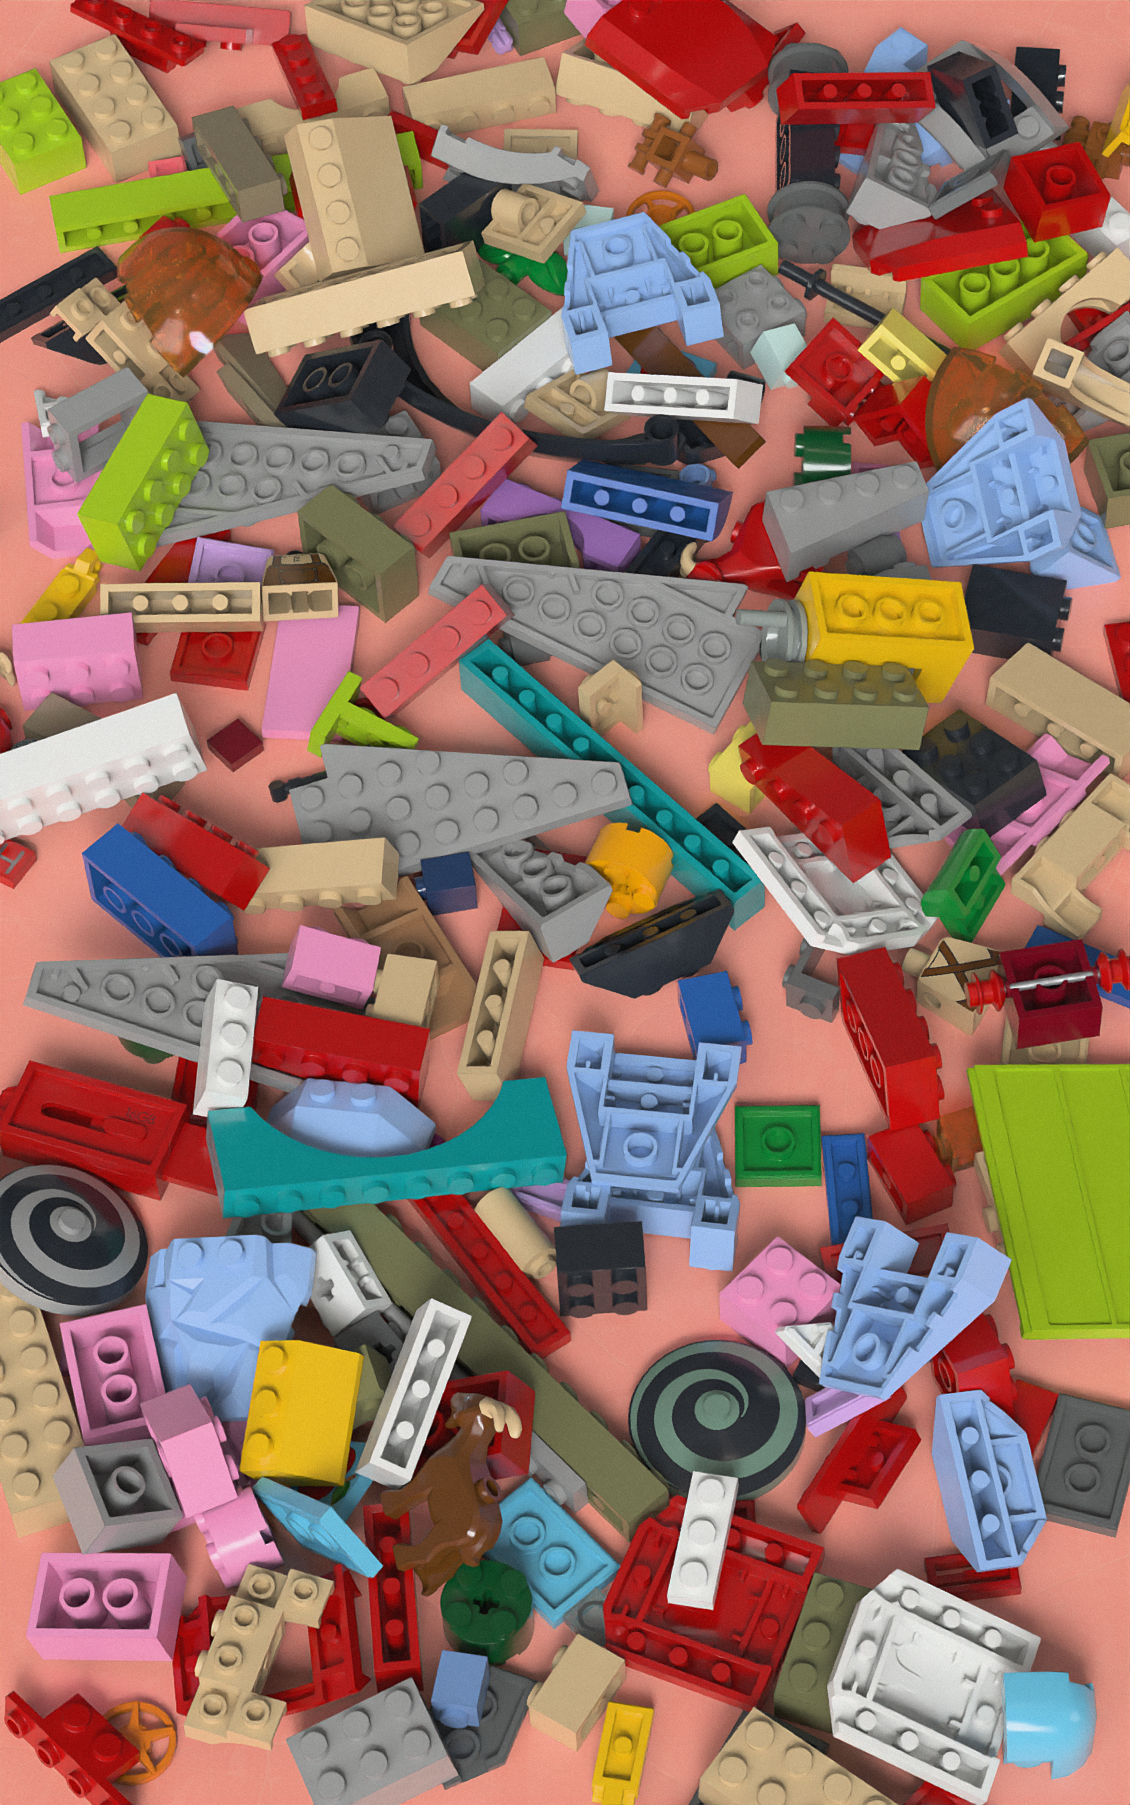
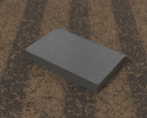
(1086, 1465)

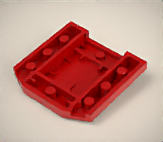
(684, 50)
(964, 238)
(719, 1651)

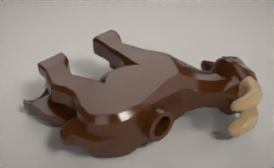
(458, 1494)

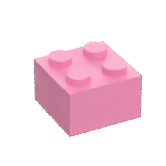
(774, 1293)
(191, 1449)

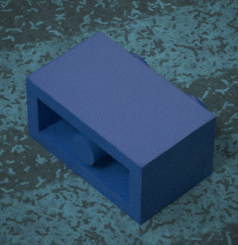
(711, 1012)

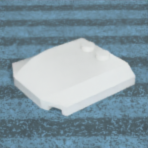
(826, 905)
(926, 1683)

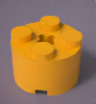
(633, 865)

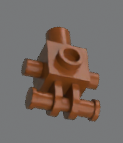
(1093, 144)
(672, 153)

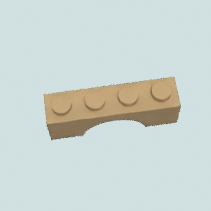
(357, 96)
(1102, 288)

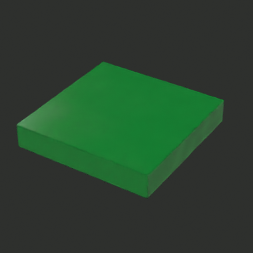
(778, 1146)

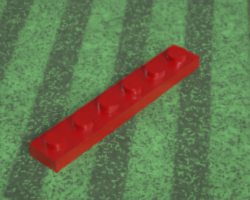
(493, 1273)

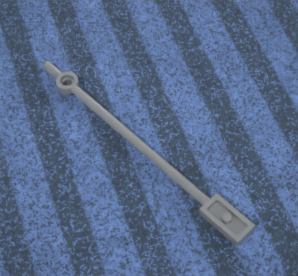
(556, 1475)

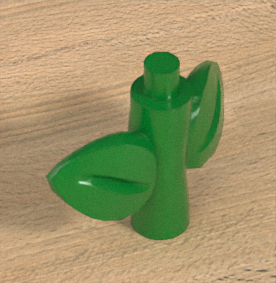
(547, 276)

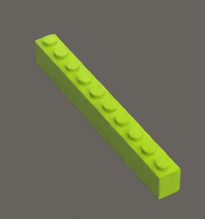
(130, 208)

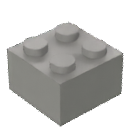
(117, 1496)

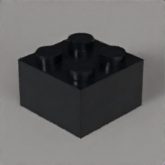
(601, 1269)

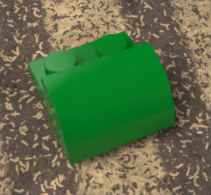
(965, 885)

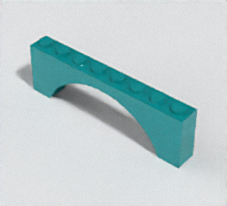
(270, 1173)

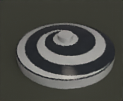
(68, 1240)

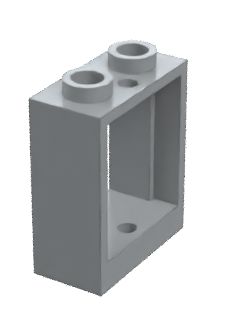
(86, 409)

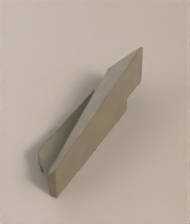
(250, 378)

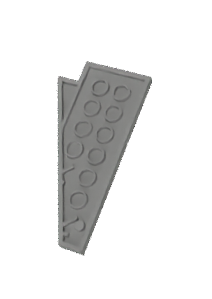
(277, 470)
(663, 628)
(450, 800)
(163, 998)

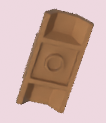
(410, 930)

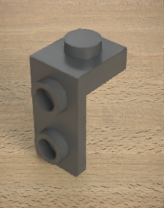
(807, 994)

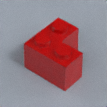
(899, 415)

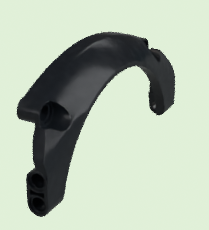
(660, 444)

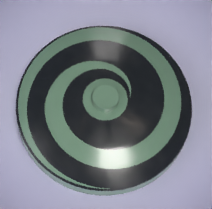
(718, 1413)

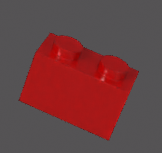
(911, 1172)

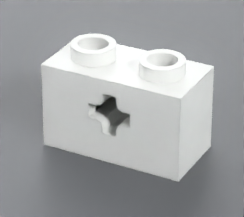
(344, 1283)

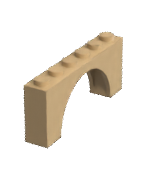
(1078, 381)

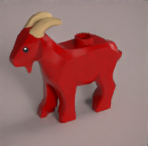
(748, 562)

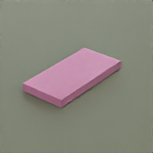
(307, 670)

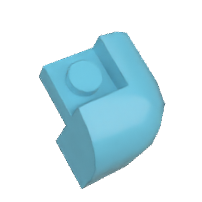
(1047, 1721)

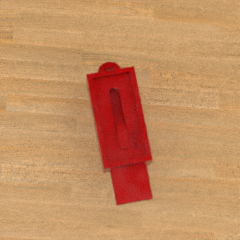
(105, 1130)

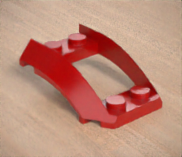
(332, 1649)

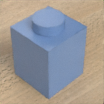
(460, 1689)

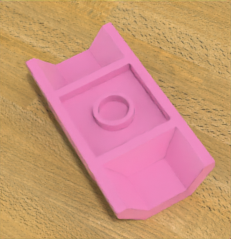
(53, 497)
(1065, 787)

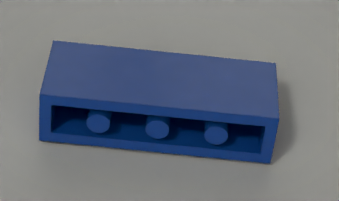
(646, 500)

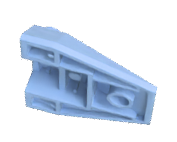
(1003, 494)
(644, 1113)

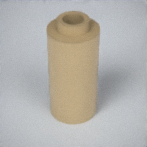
(517, 1233)

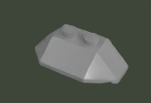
(911, 801)

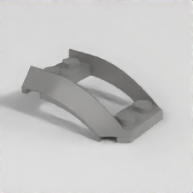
(1035, 125)
(515, 168)

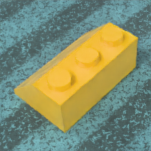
(301, 1413)

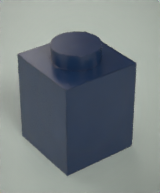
(447, 884)

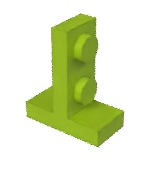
(356, 723)

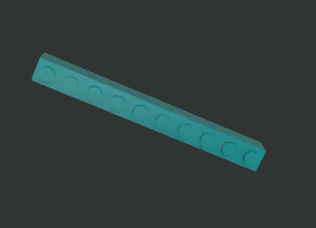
(556, 732)

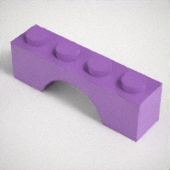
(600, 542)

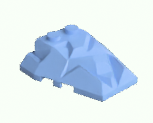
(214, 1306)

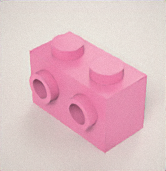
(331, 966)

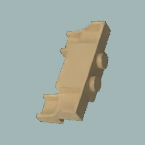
(122, 340)
(1074, 858)
(242, 1653)

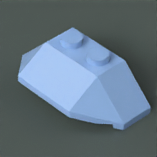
(352, 1119)
(986, 1481)

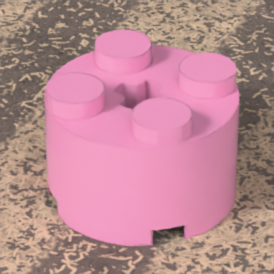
(239, 1536)

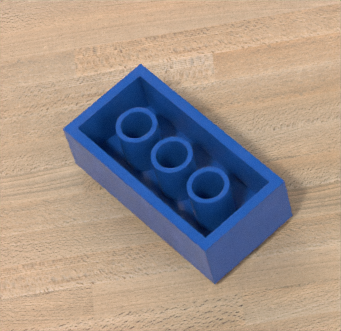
(155, 899)

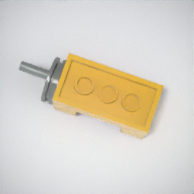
(871, 623)

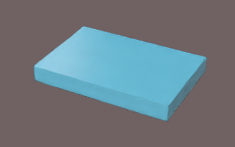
(316, 1527)
(551, 1552)

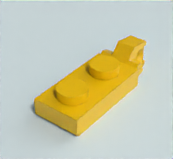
(68, 591)
(622, 1754)

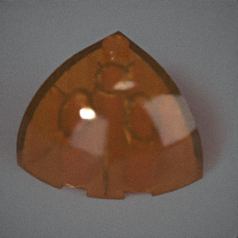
(186, 291)
(972, 390)

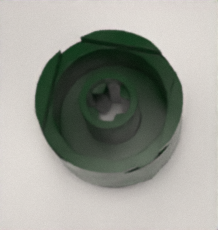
(822, 453)
(488, 1611)

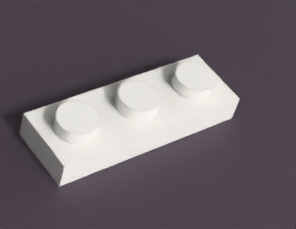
(703, 1540)

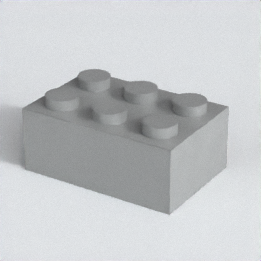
(374, 1751)

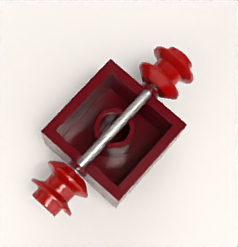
(1049, 991)

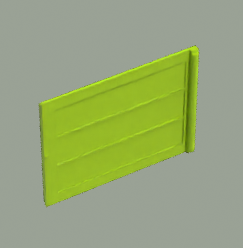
(1061, 1191)

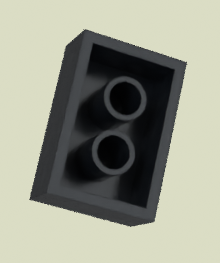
(344, 389)
(980, 771)

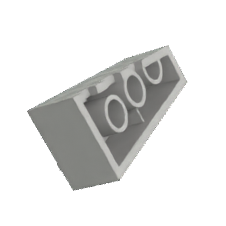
(841, 513)

